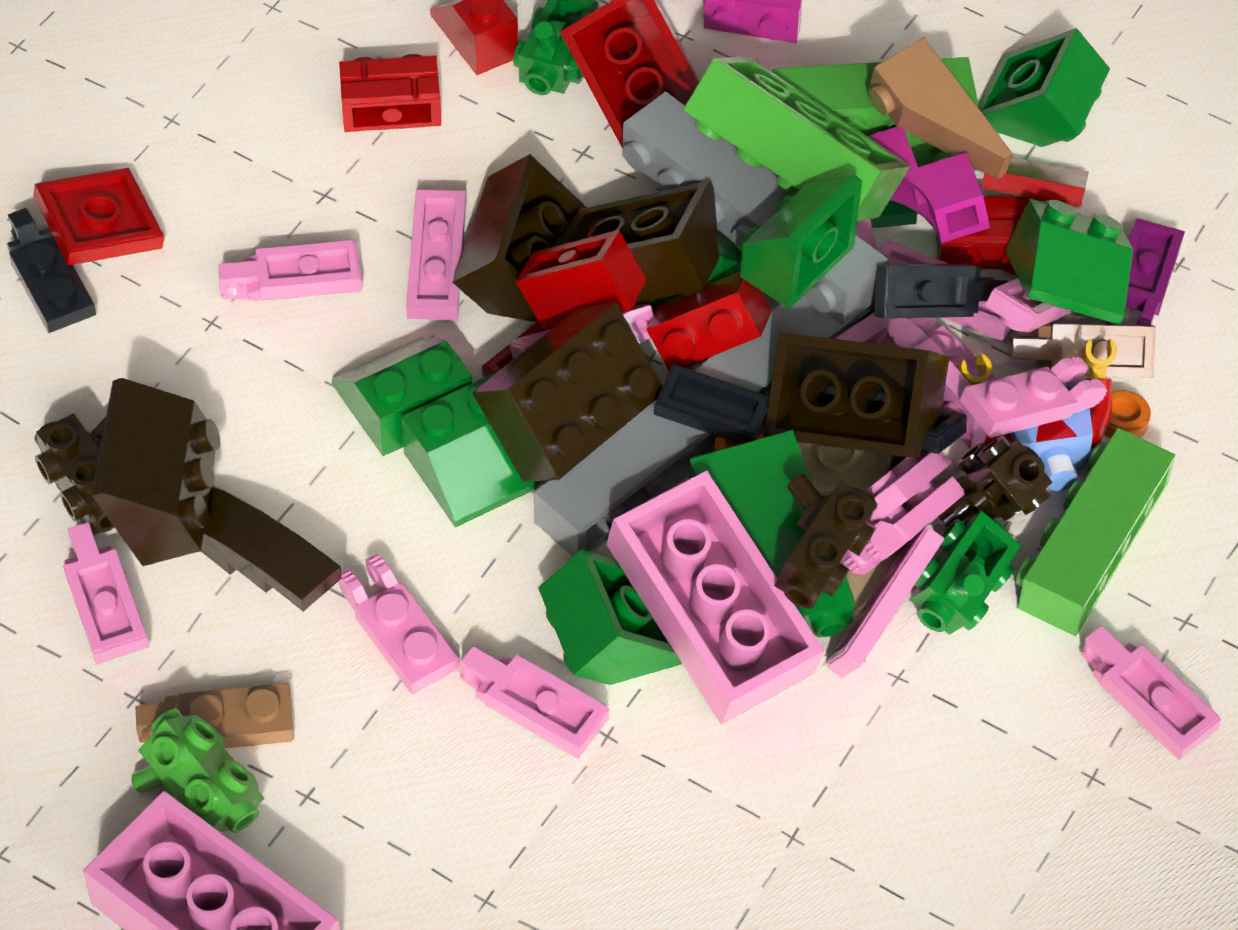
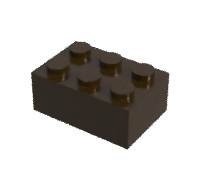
(569, 392)

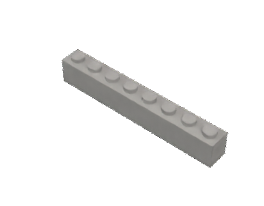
(656, 452)

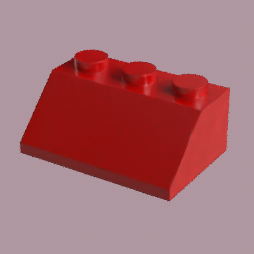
(630, 58)

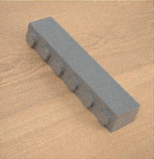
(676, 154)

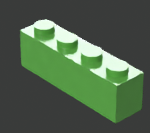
(1095, 531)

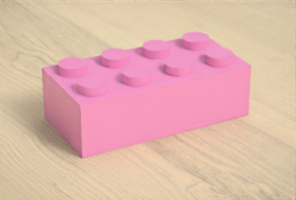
(714, 597)
(187, 875)

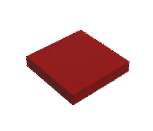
(1040, 181)
(98, 216)

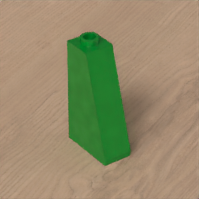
(755, 486)

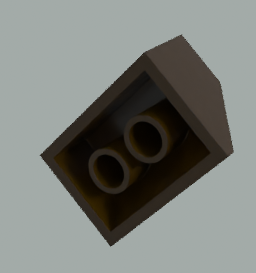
(516, 215)
(667, 233)
(824, 378)
(156, 470)

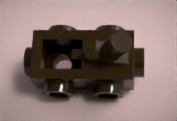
(71, 460)
(999, 482)
(831, 531)

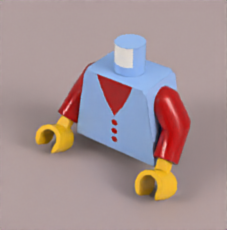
(1066, 442)

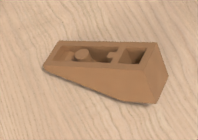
(934, 107)

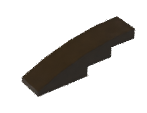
(266, 551)

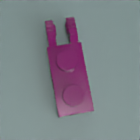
(1152, 267)

